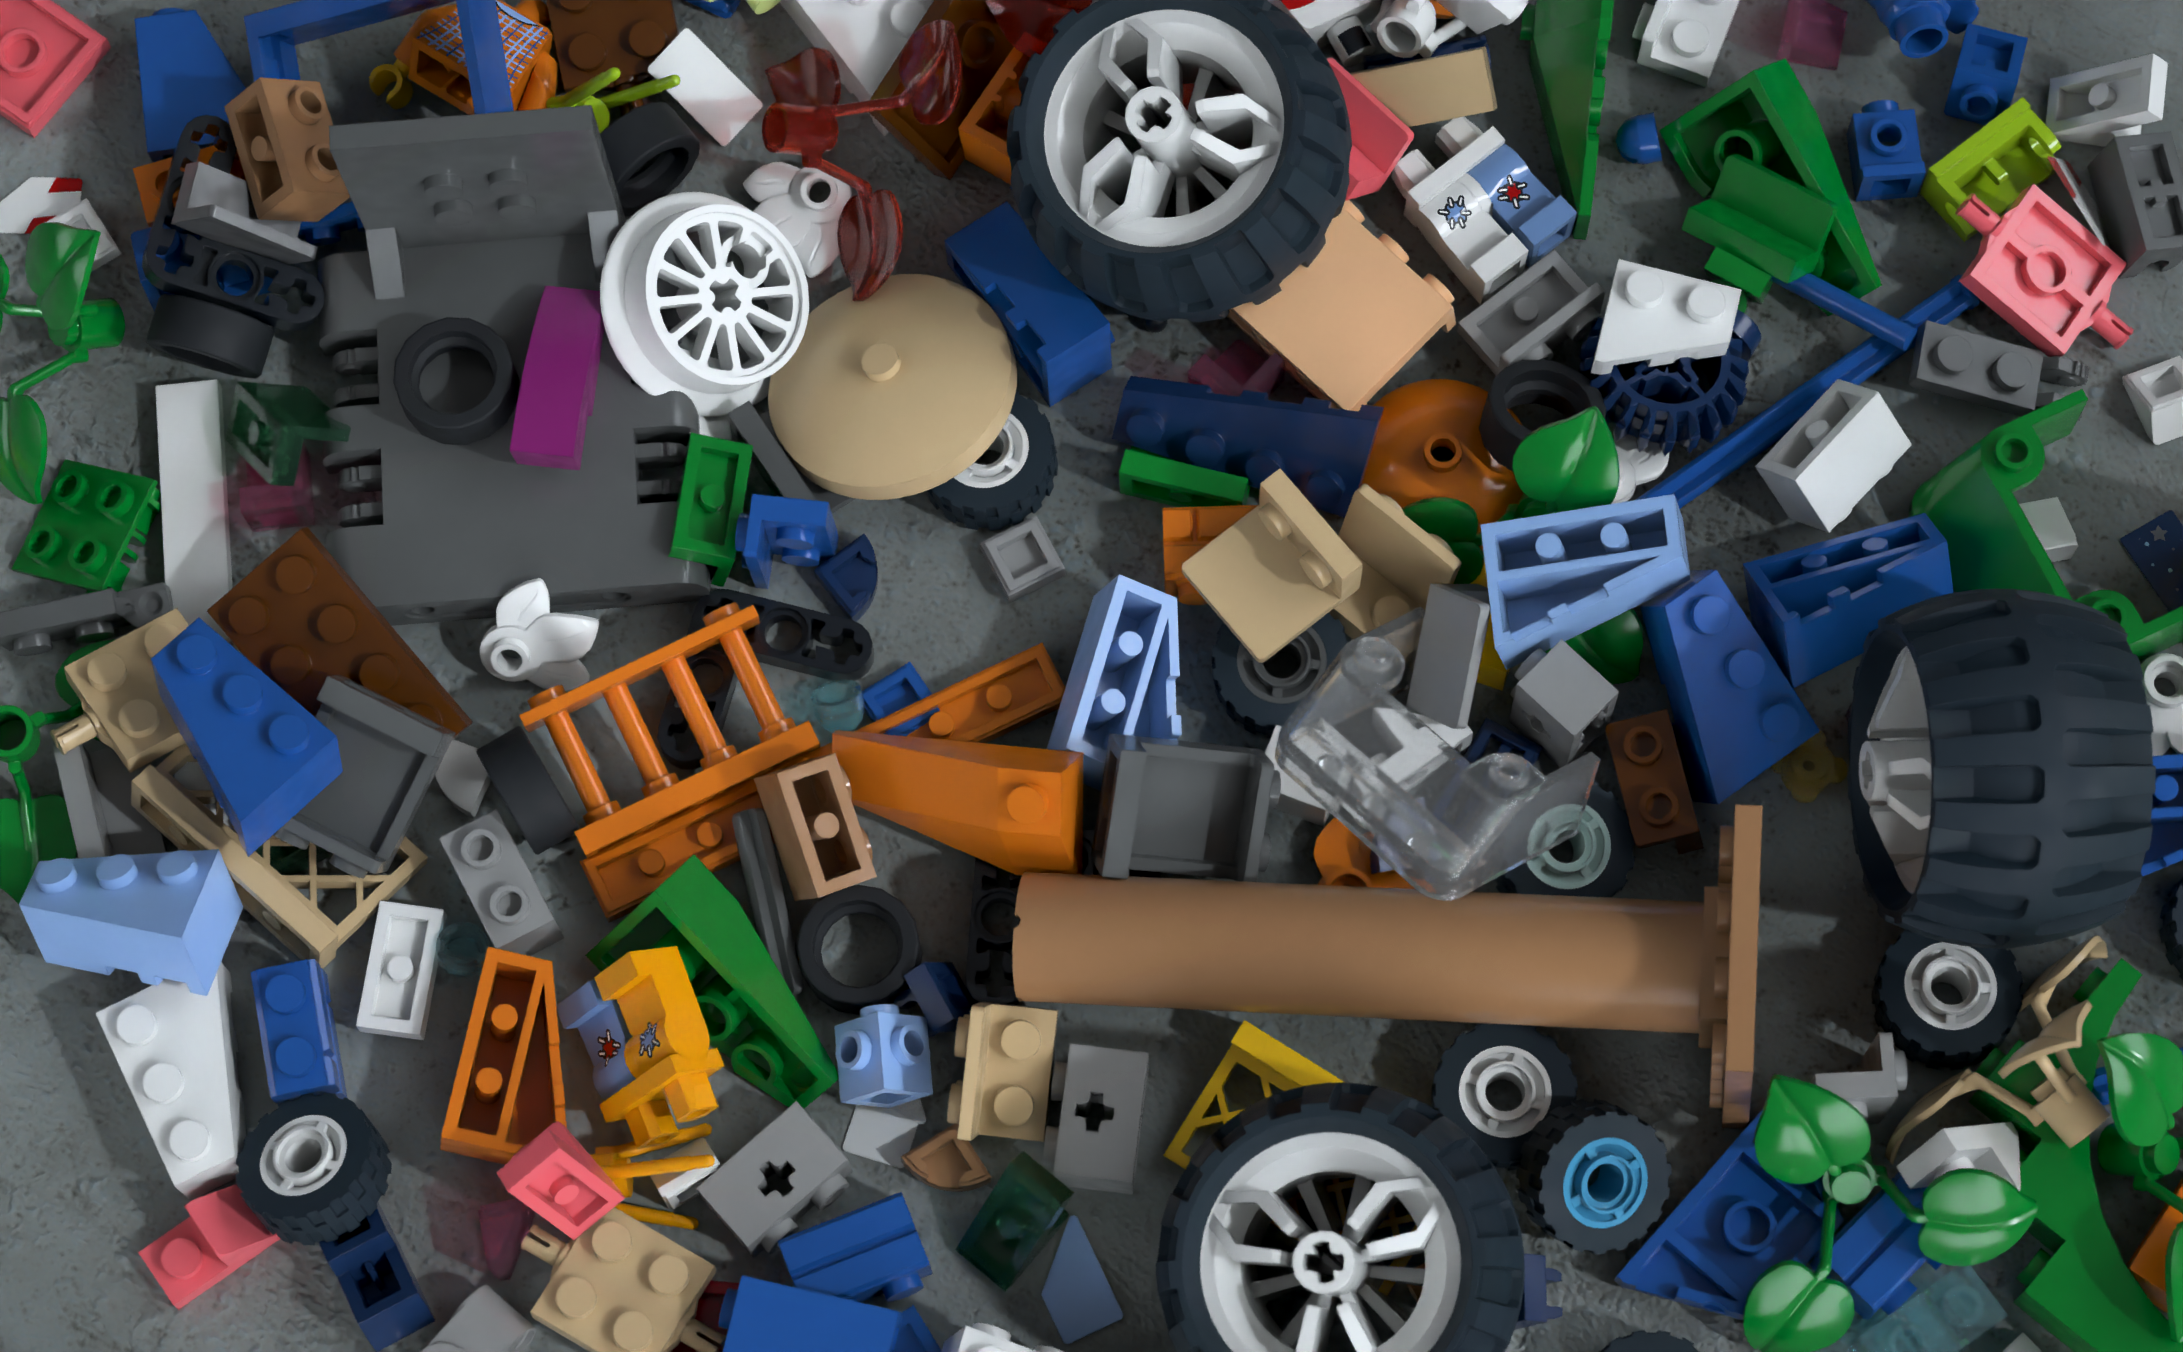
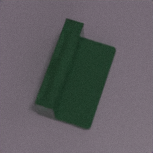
(270, 427)

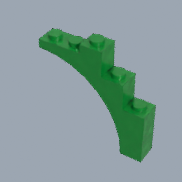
(2084, 1287)

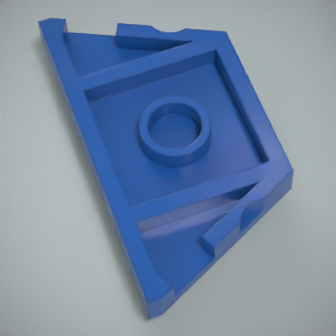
(1729, 1234)

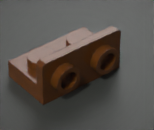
(1653, 782)

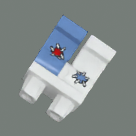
(1481, 207)

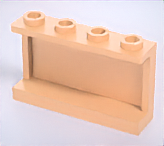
(1349, 314)

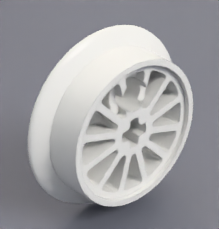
(708, 301)

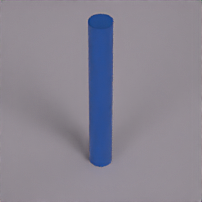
(1852, 310)

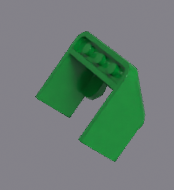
(1991, 536)

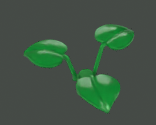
(58, 272)
(1558, 470)
(40, 826)
(2143, 1094)
(1818, 1134)

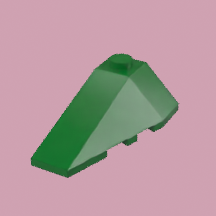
(1566, 69)
(1777, 127)
(734, 981)

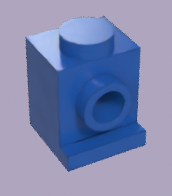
(1884, 170)

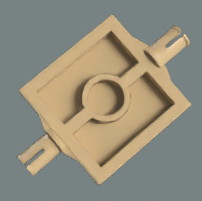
(123, 696)
(623, 1288)

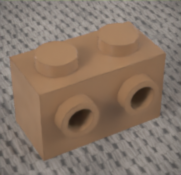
(286, 149)
(816, 827)

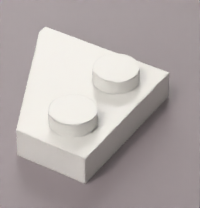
(1663, 318)

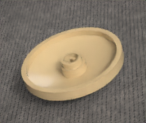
(894, 388)

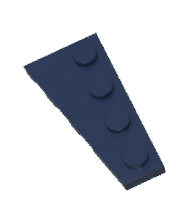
(1252, 436)

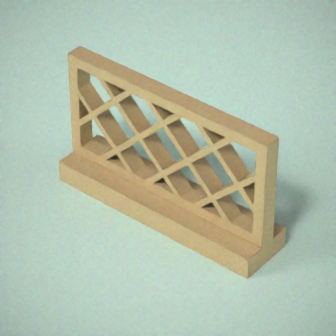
(261, 888)

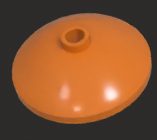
(1430, 417)

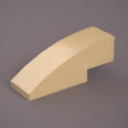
(1434, 87)

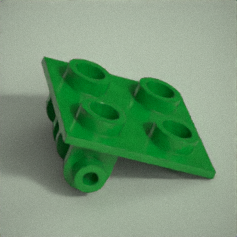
(88, 526)

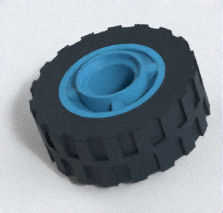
(1621, 1199)

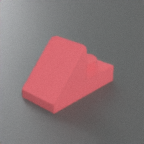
(560, 1181)
(206, 1245)

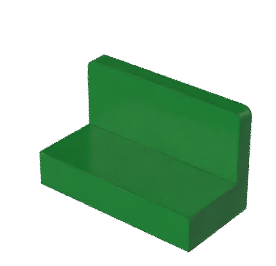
(1763, 219)
(1178, 483)
(710, 503)

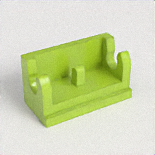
(1993, 165)

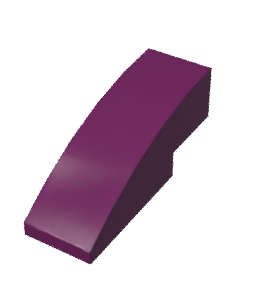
(559, 379)

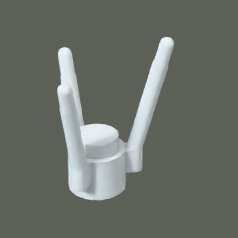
(1408, 28)

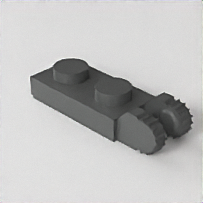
(1988, 370)

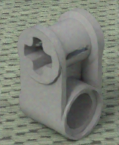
(484, 1325)

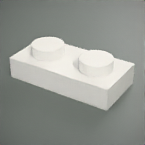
(401, 971)

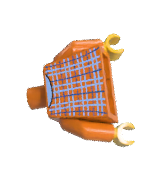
(436, 59)

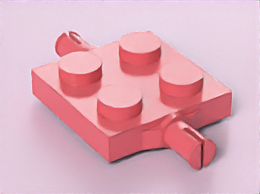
(2043, 272)

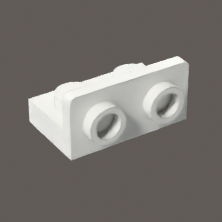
(1684, 36)

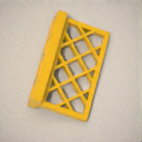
(1285, 1070)

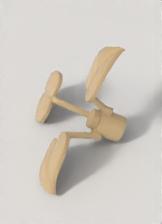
(2062, 1095)

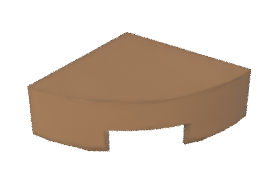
(947, 1163)

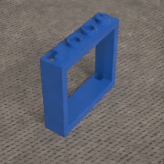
(273, 55)

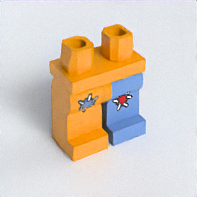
(646, 1043)

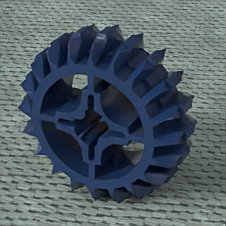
(1665, 401)

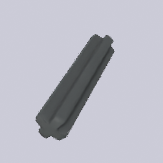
(766, 893)

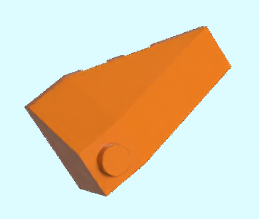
(984, 799)

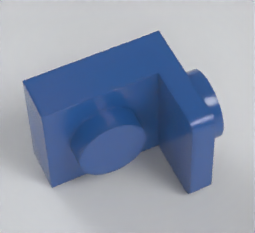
(1985, 74)

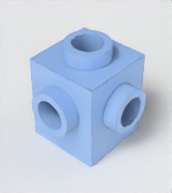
(883, 1057)

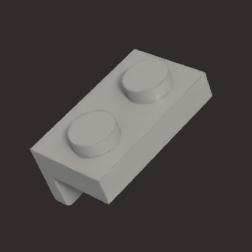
(1532, 315)
(1877, 1085)

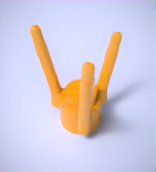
(617, 1165)

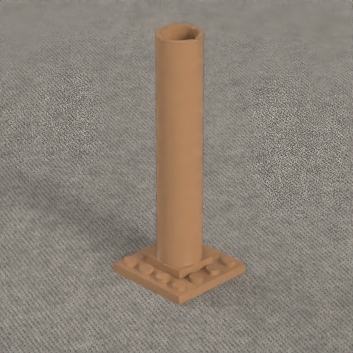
(1413, 954)

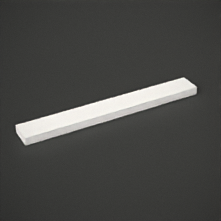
(194, 513)

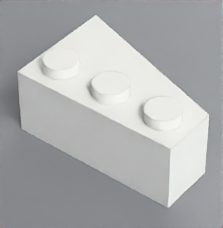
(860, 36)
(184, 1077)

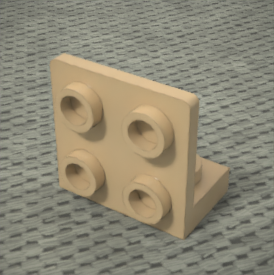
(1396, 561)
(1274, 570)
(1004, 1072)

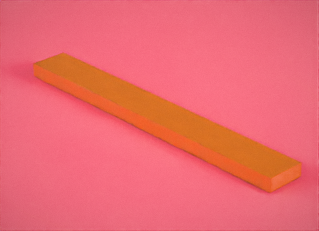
(970, 711)

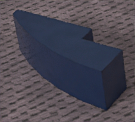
(378, 1281)

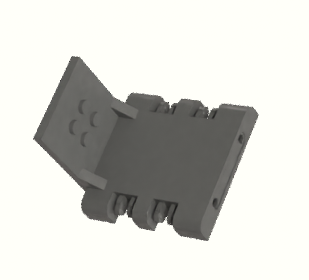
(474, 226)

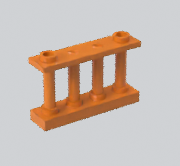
(663, 791)

